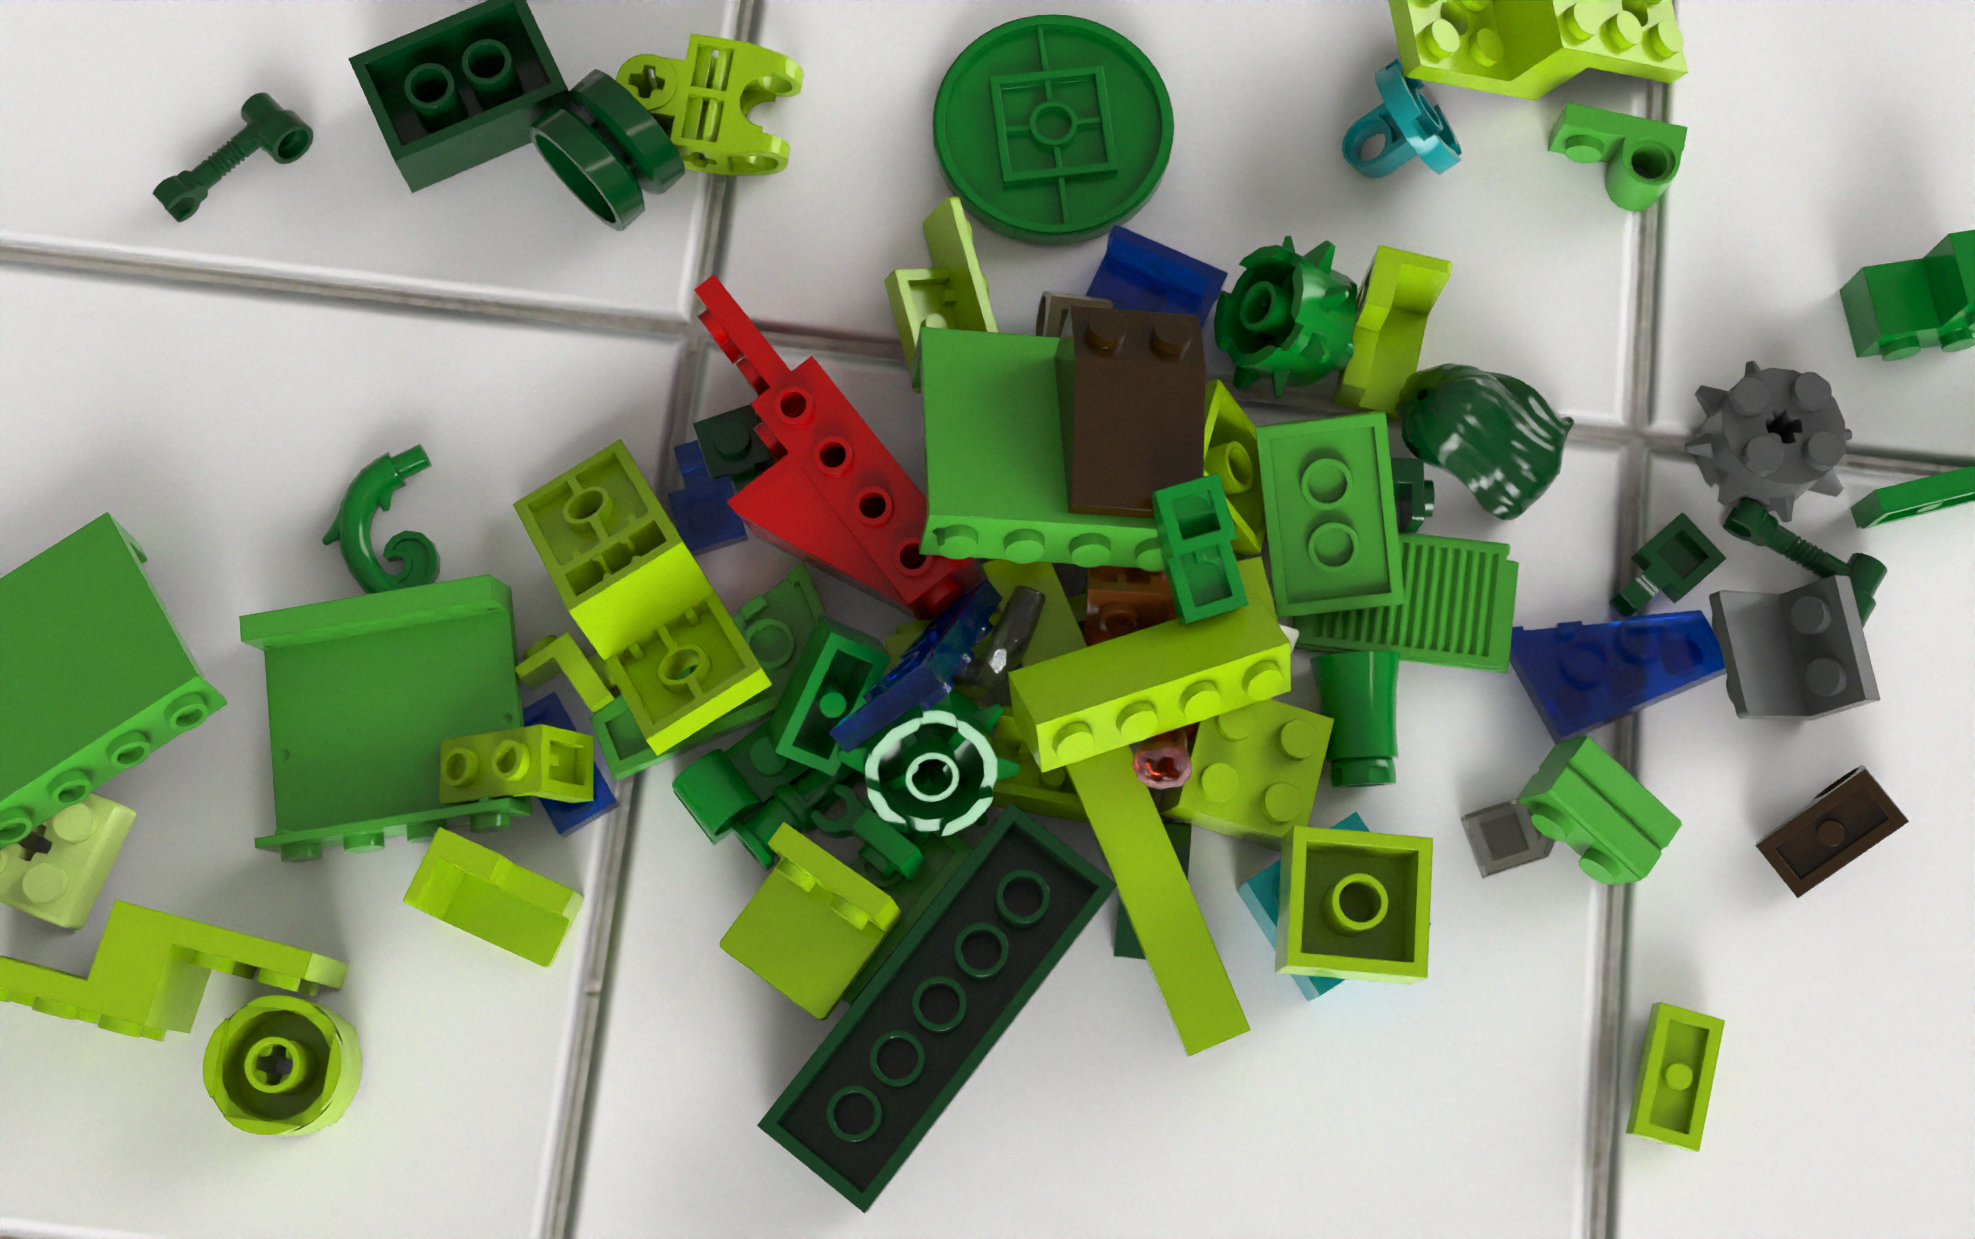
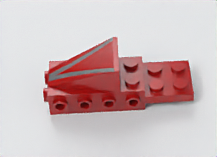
(835, 486)

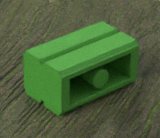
(1599, 812)

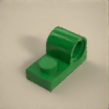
(734, 782)

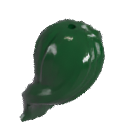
(1485, 433)

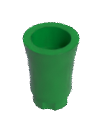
(1361, 698)

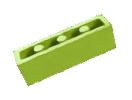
(1148, 683)

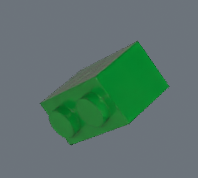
(823, 689)

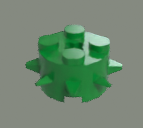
(1287, 317)
(939, 792)

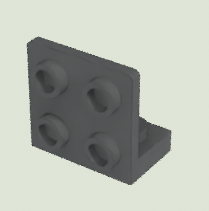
(1794, 651)

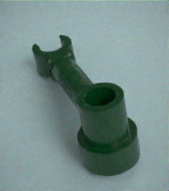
(269, 128)
(1756, 525)

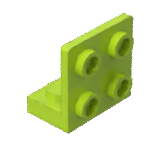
(811, 925)

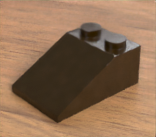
(1129, 407)

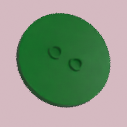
(1052, 129)

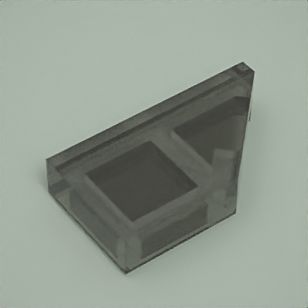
(1505, 838)

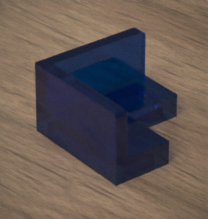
(1156, 278)

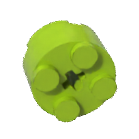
(244, 1057)

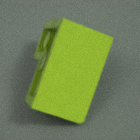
(1389, 328)
(493, 898)

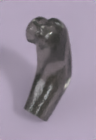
(1005, 644)

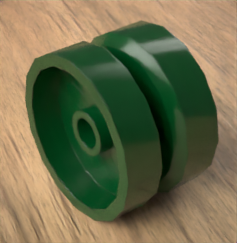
(607, 149)

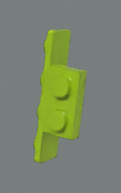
(951, 292)

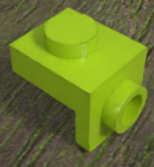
(553, 655)

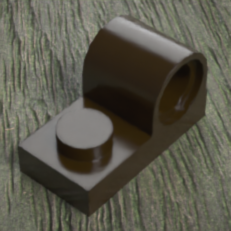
(1831, 830)

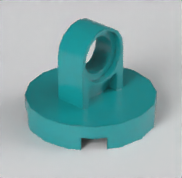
(1409, 128)

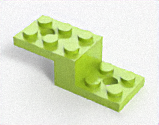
(1535, 44)
(640, 597)
(156, 972)

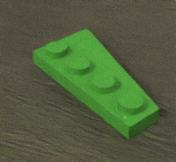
(776, 632)

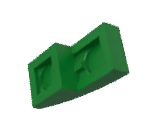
(1197, 548)

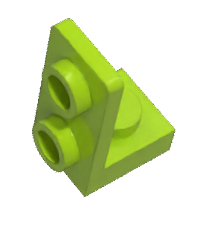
(517, 763)

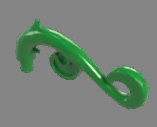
(352, 526)

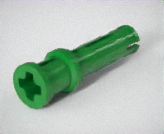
(793, 806)

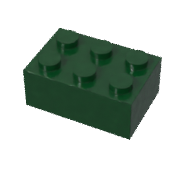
(460, 89)

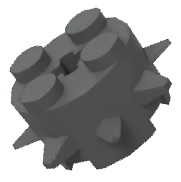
(1770, 438)

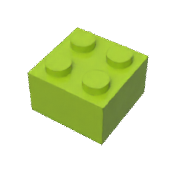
(1253, 772)
(1354, 905)

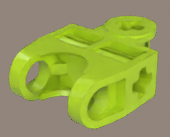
(707, 101)

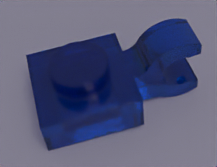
(701, 509)

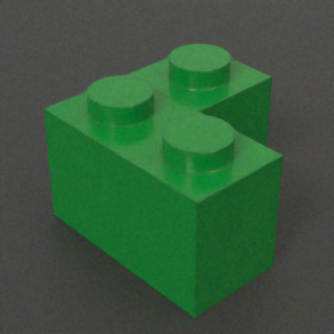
(1915, 302)

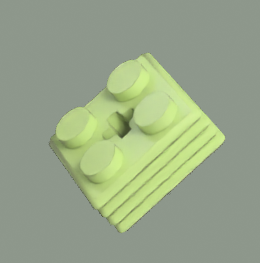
(70, 876)

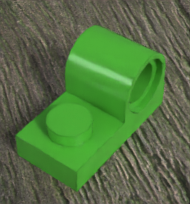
(1622, 142)

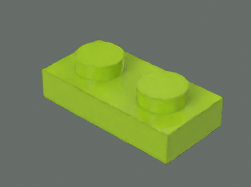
(1675, 1077)

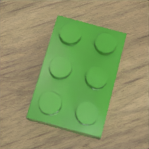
(1330, 514)

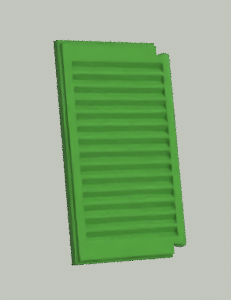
(1453, 610)

